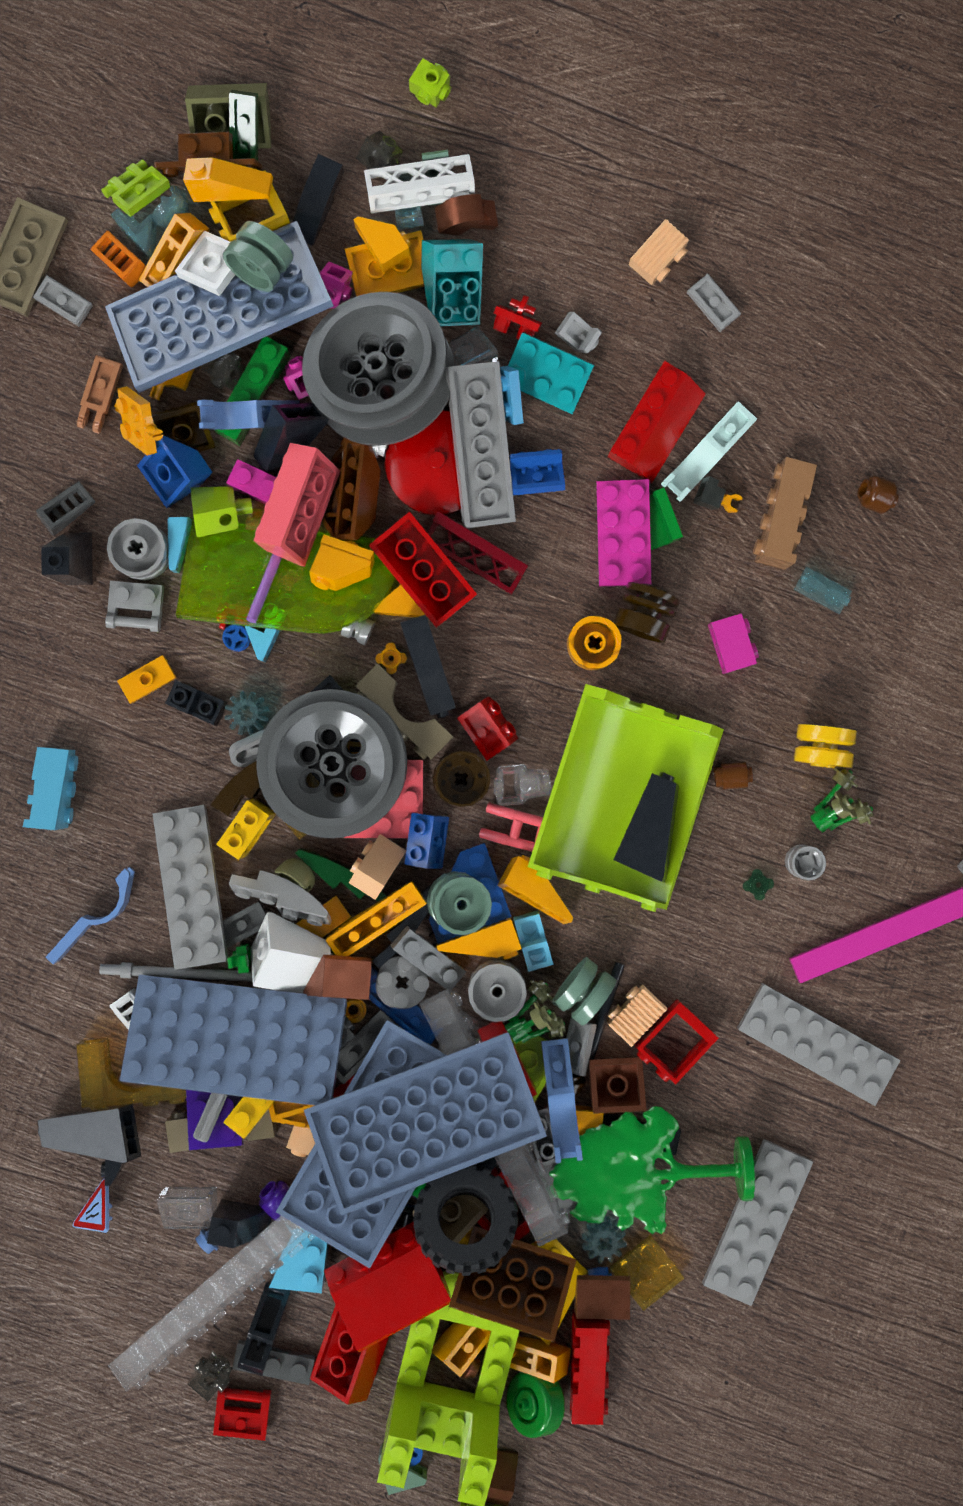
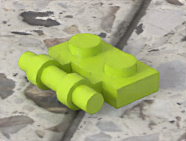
(136, 187)

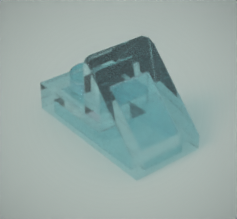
(141, 234)

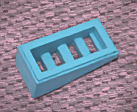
(178, 538)

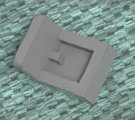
(578, 333)

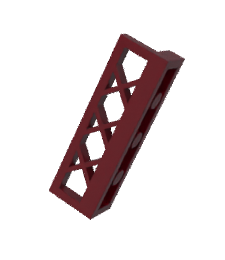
(483, 546)

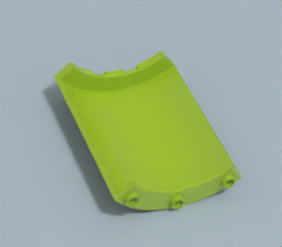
(600, 784)

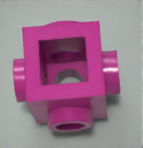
(337, 283)
(294, 377)

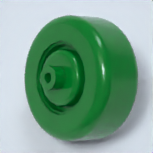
(535, 1405)

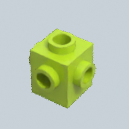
(430, 83)

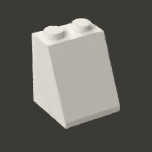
(285, 955)

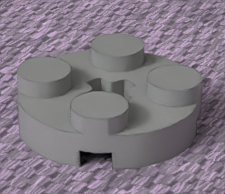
(401, 998)

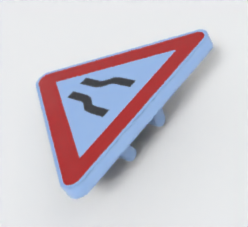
(96, 1211)

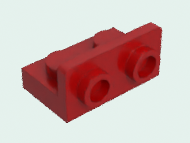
(488, 727)

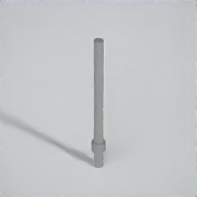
(128, 970)

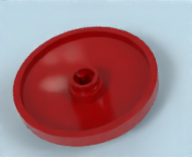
(425, 469)

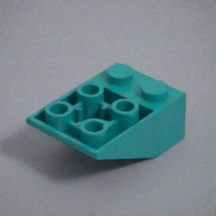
(453, 280)

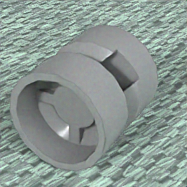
(805, 862)

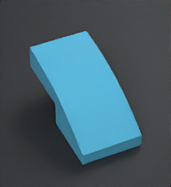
(533, 941)

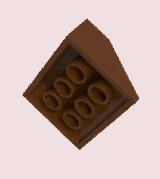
(519, 1291)

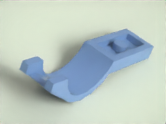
(236, 414)
(125, 882)
(561, 1099)

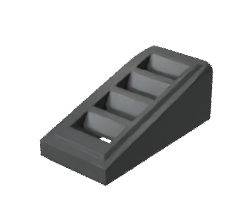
(71, 515)

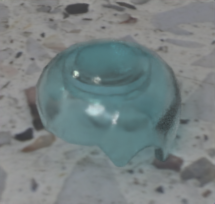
(169, 206)

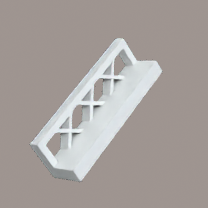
(420, 189)

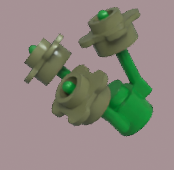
(843, 805)
(541, 1017)

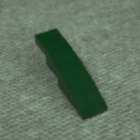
(332, 871)

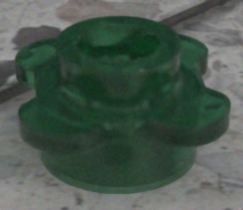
(758, 892)

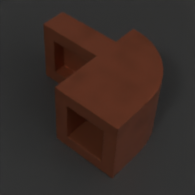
(464, 213)

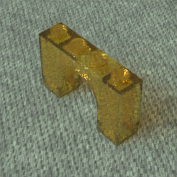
(102, 1088)

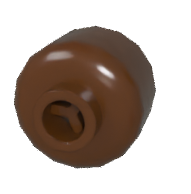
(878, 494)

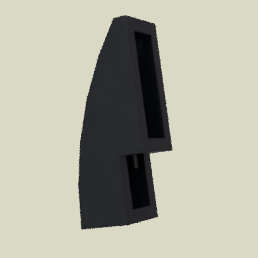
(317, 197)
(263, 1330)

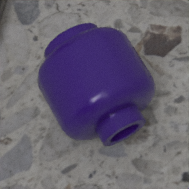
(272, 1196)

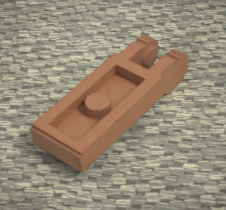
(99, 392)

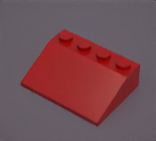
(391, 1293)

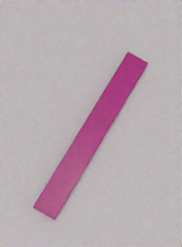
(878, 936)

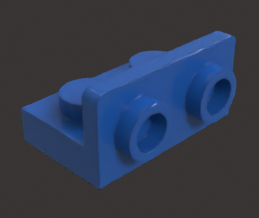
(426, 841)

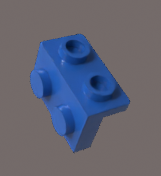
(537, 472)

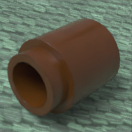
(733, 775)

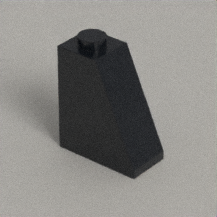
(284, 426)
(236, 1223)

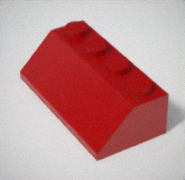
(657, 422)
(423, 569)
(344, 1369)

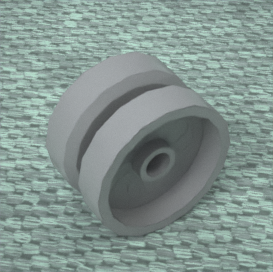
(126, 540)
(497, 1006)

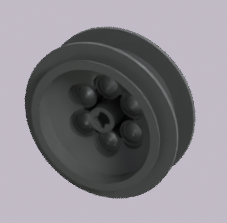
(367, 337)
(284, 771)

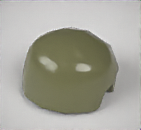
(297, 872)

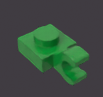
(241, 958)

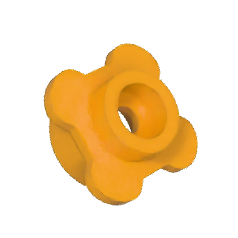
(383, 658)

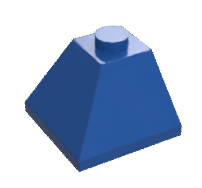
(174, 470)

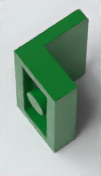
(663, 523)

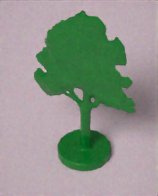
(621, 1171)

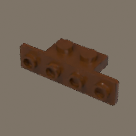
(203, 145)

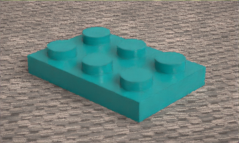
(550, 372)

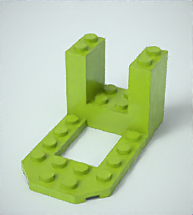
(445, 1417)

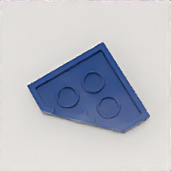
(478, 865)

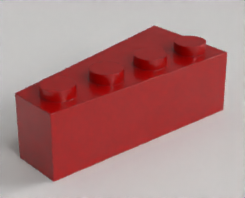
(588, 1370)

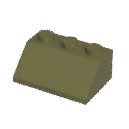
(209, 109)

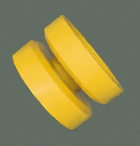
(825, 746)

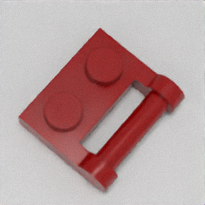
(241, 1421)

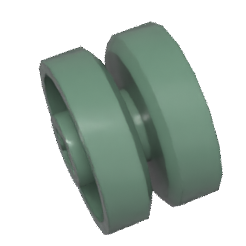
(258, 256)
(472, 911)
(584, 991)

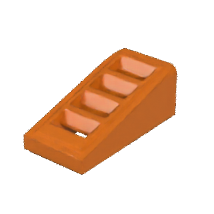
(133, 267)

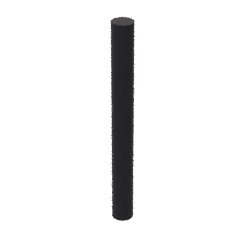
(605, 1009)

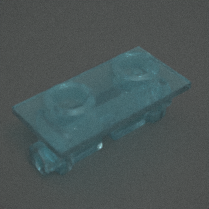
(823, 590)

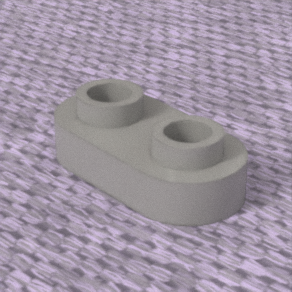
(245, 750)

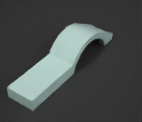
(709, 451)

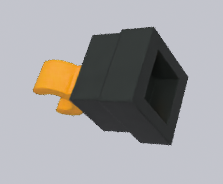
(712, 496)

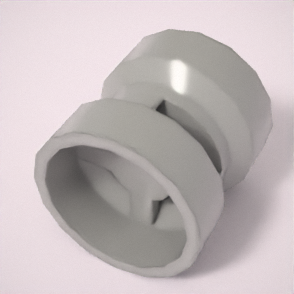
(359, 631)

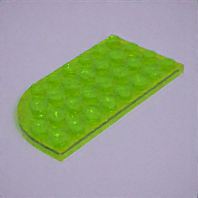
(226, 571)

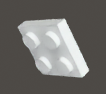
(205, 264)

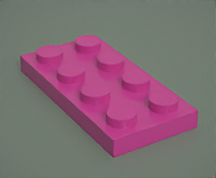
(623, 532)

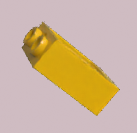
(273, 223)
(251, 824)

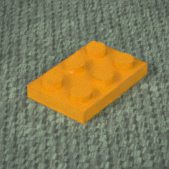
(369, 277)

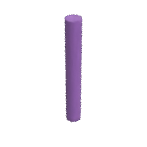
(263, 589)

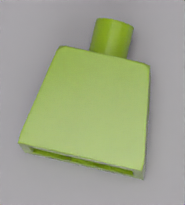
(217, 509)

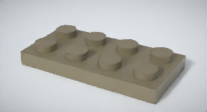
(26, 253)

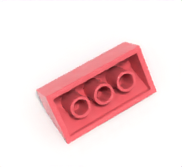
(297, 504)

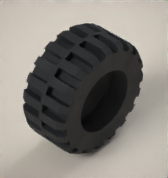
(457, 1256)

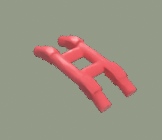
(518, 819)

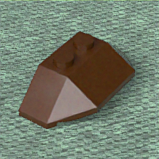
(355, 493)

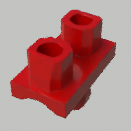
(505, 316)

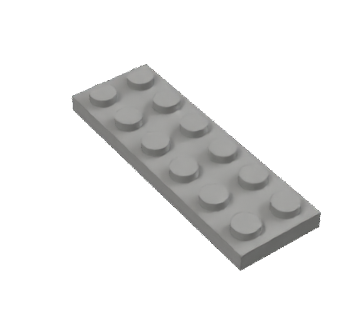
(480, 444)
(190, 887)
(818, 1044)
(757, 1224)

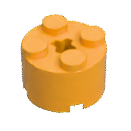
(596, 628)

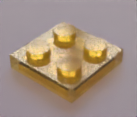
(649, 1271)

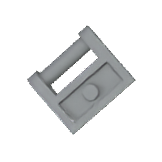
(135, 597)

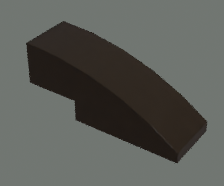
(241, 785)

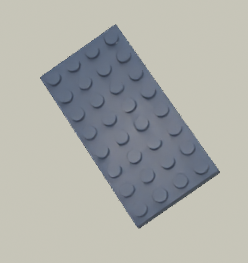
(185, 326)
(234, 1040)
(424, 1123)
(310, 1197)

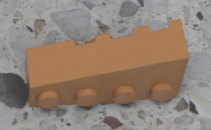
(785, 513)

